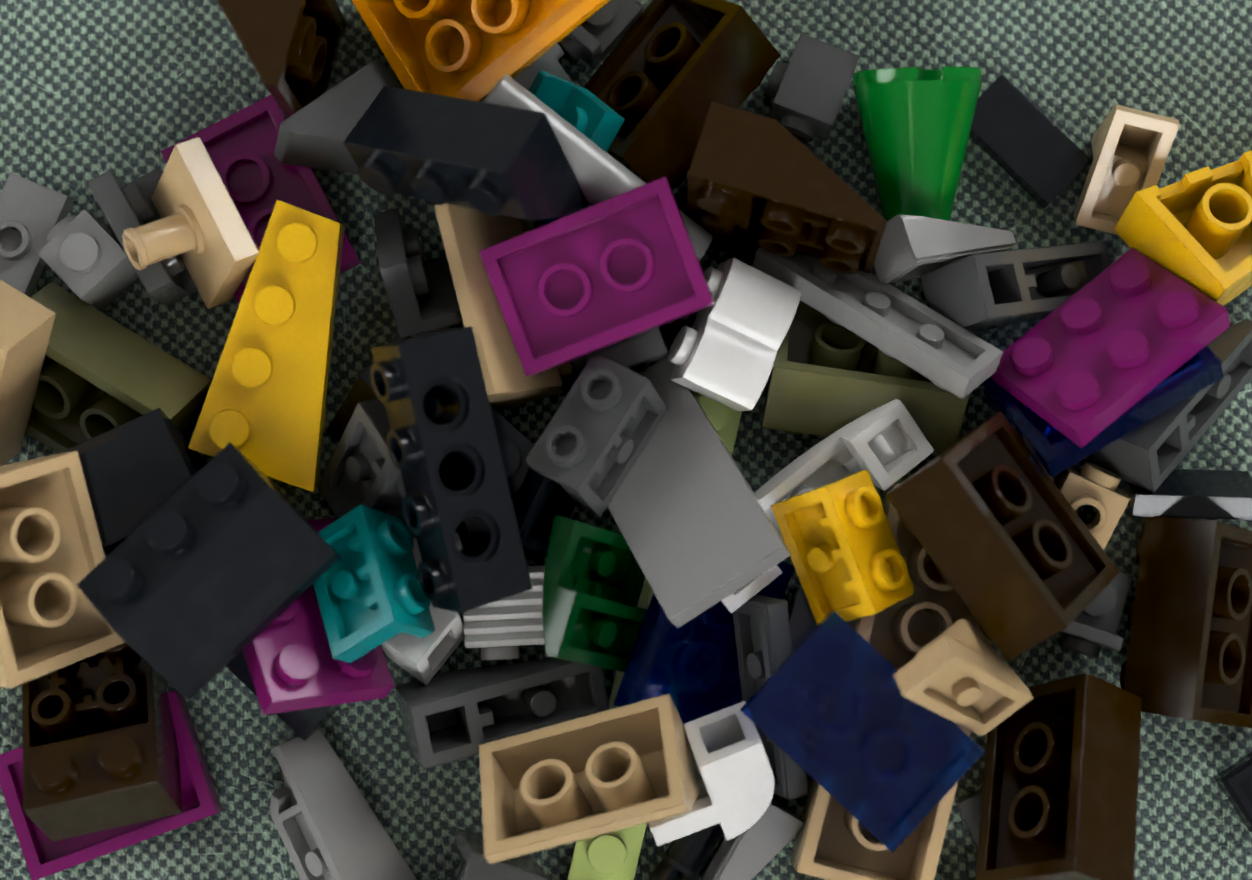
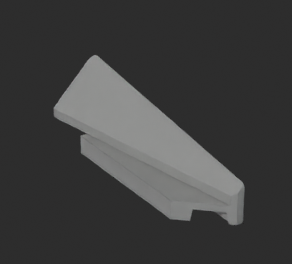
(327, 818)

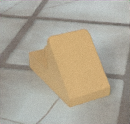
(1127, 158)
(963, 680)

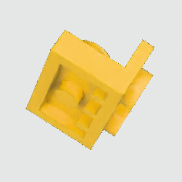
(844, 549)

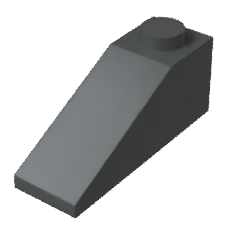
(1012, 285)
(1159, 445)
(492, 703)

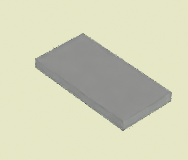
(692, 510)

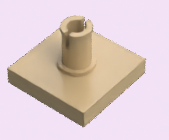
(197, 225)

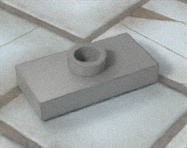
(26, 218)

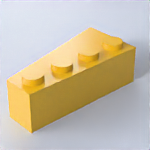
(1198, 228)
(279, 352)

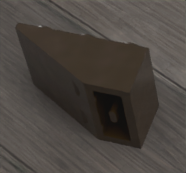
(772, 189)
(99, 746)

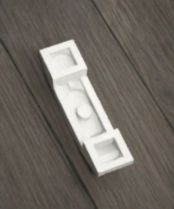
(880, 442)

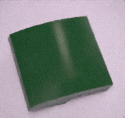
(591, 596)

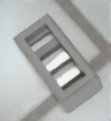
(923, 244)
(752, 850)

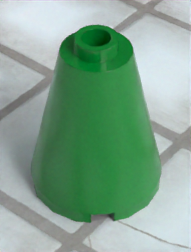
(917, 134)

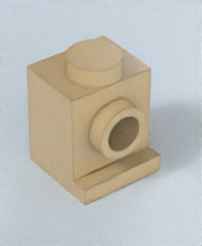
(1097, 488)

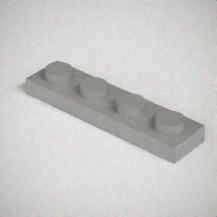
(889, 321)

